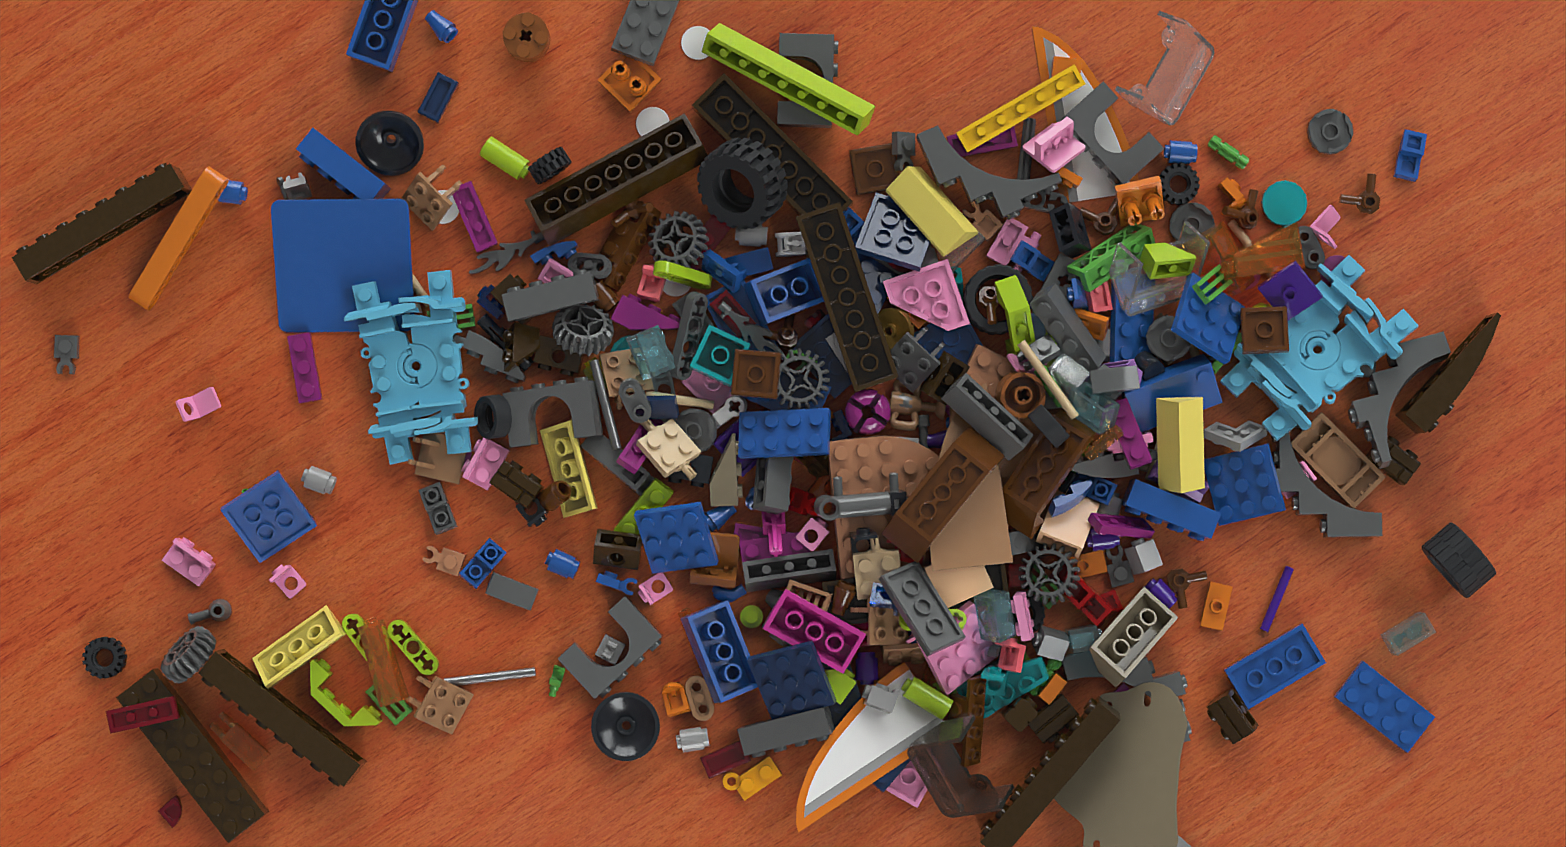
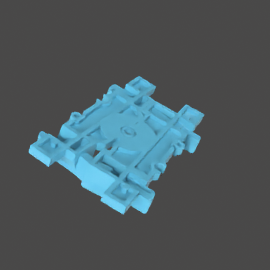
(1342, 354)
(393, 377)

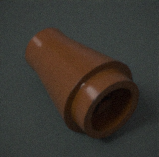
(843, 595)

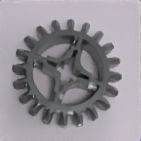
(671, 231)
(583, 329)
(814, 391)
(1057, 566)
(188, 654)

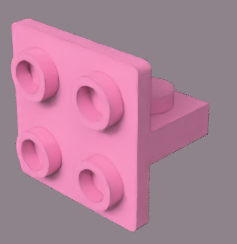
(1055, 145)

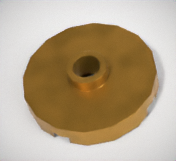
(898, 321)

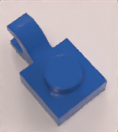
(610, 579)

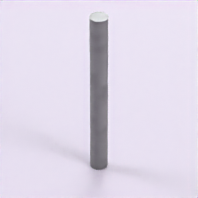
(605, 404)
(493, 676)

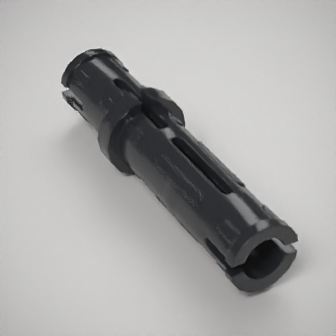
(485, 323)

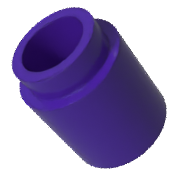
(1101, 542)
(1161, 592)
(866, 667)

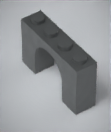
(815, 49)
(1120, 165)
(579, 396)
(641, 636)

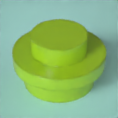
(751, 616)

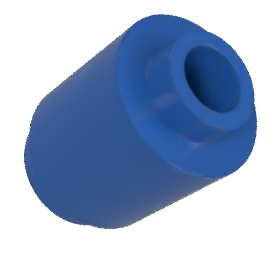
(1180, 152)
(234, 193)
(562, 564)

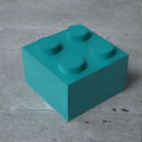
(716, 355)

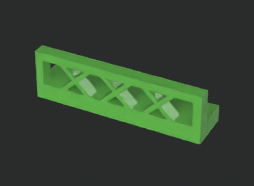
(1098, 267)

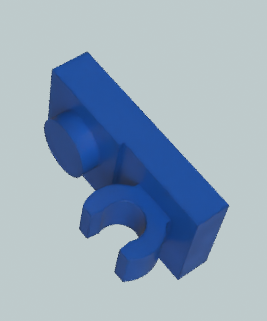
(722, 271)

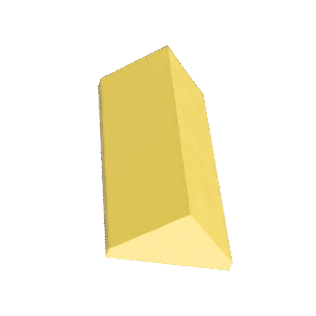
(930, 210)
(1180, 444)
(569, 465)
(298, 647)

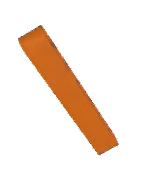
(178, 238)

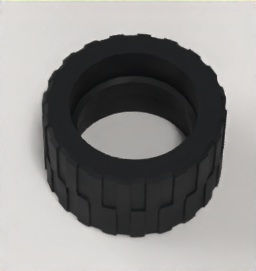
(969, 296)
(1459, 560)

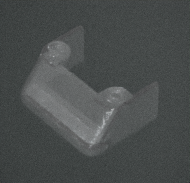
(1176, 74)
(1137, 291)

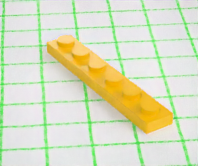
(1020, 108)

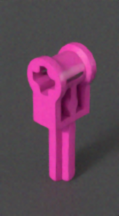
(774, 527)

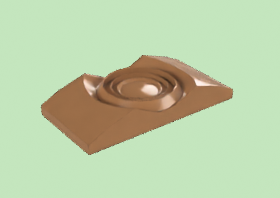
(1337, 461)

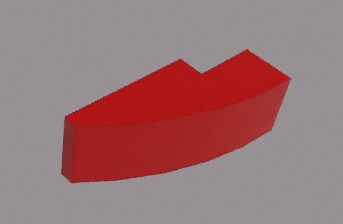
(1087, 599)

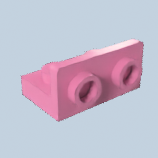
(484, 463)
(189, 561)

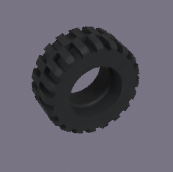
(758, 167)

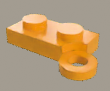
(754, 778)

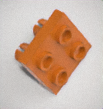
(629, 81)
(1139, 201)

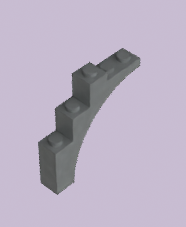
(1007, 194)
(1386, 384)
(1309, 500)
(1083, 665)

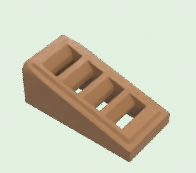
(793, 586)

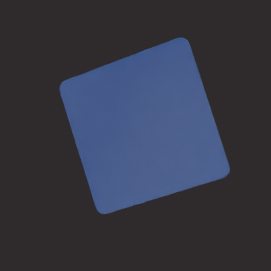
(329, 248)

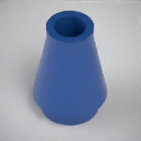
(442, 27)
(719, 516)

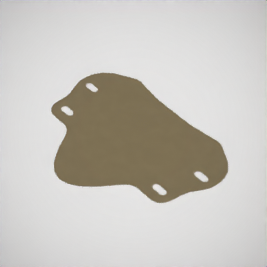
(1131, 780)

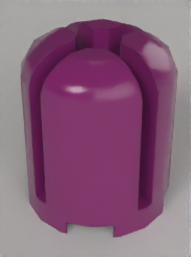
(880, 409)

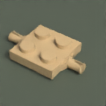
(668, 448)
(872, 565)

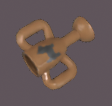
(910, 404)

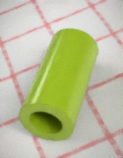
(505, 158)
(926, 697)

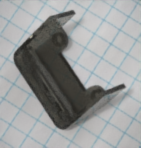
(944, 777)

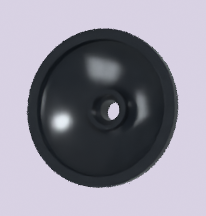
(389, 155)
(613, 738)

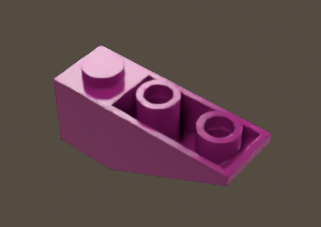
(639, 317)

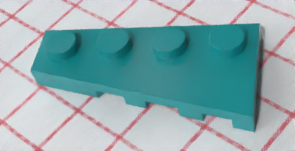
(1017, 684)

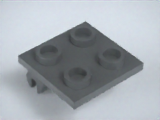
(913, 361)

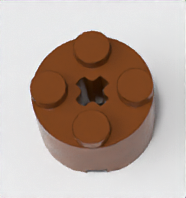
(526, 24)
(1031, 388)

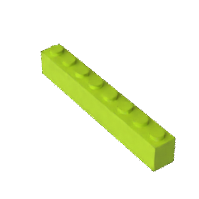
(788, 79)

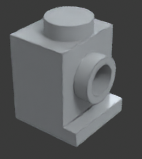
(880, 697)

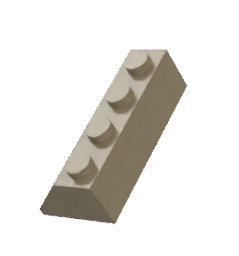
(1131, 636)

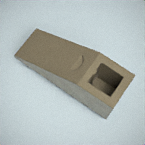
(724, 479)

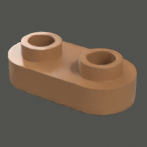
(699, 698)

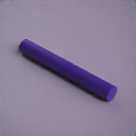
(1276, 599)

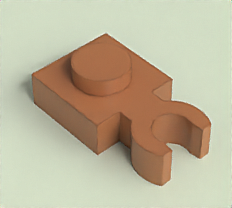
(984, 222)
(448, 561)

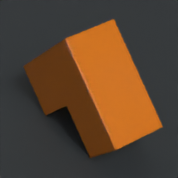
(1061, 63)
(1052, 688)

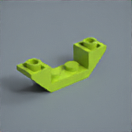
(1018, 314)
(319, 675)

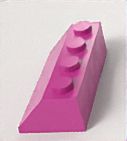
(801, 621)

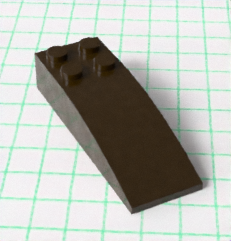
(1449, 379)

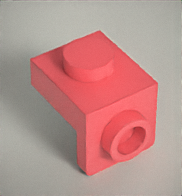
(650, 285)
(1011, 655)

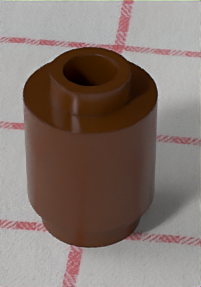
(607, 297)
(554, 495)

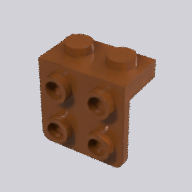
(725, 572)

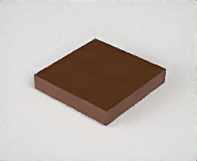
(873, 168)
(1264, 330)
(756, 374)

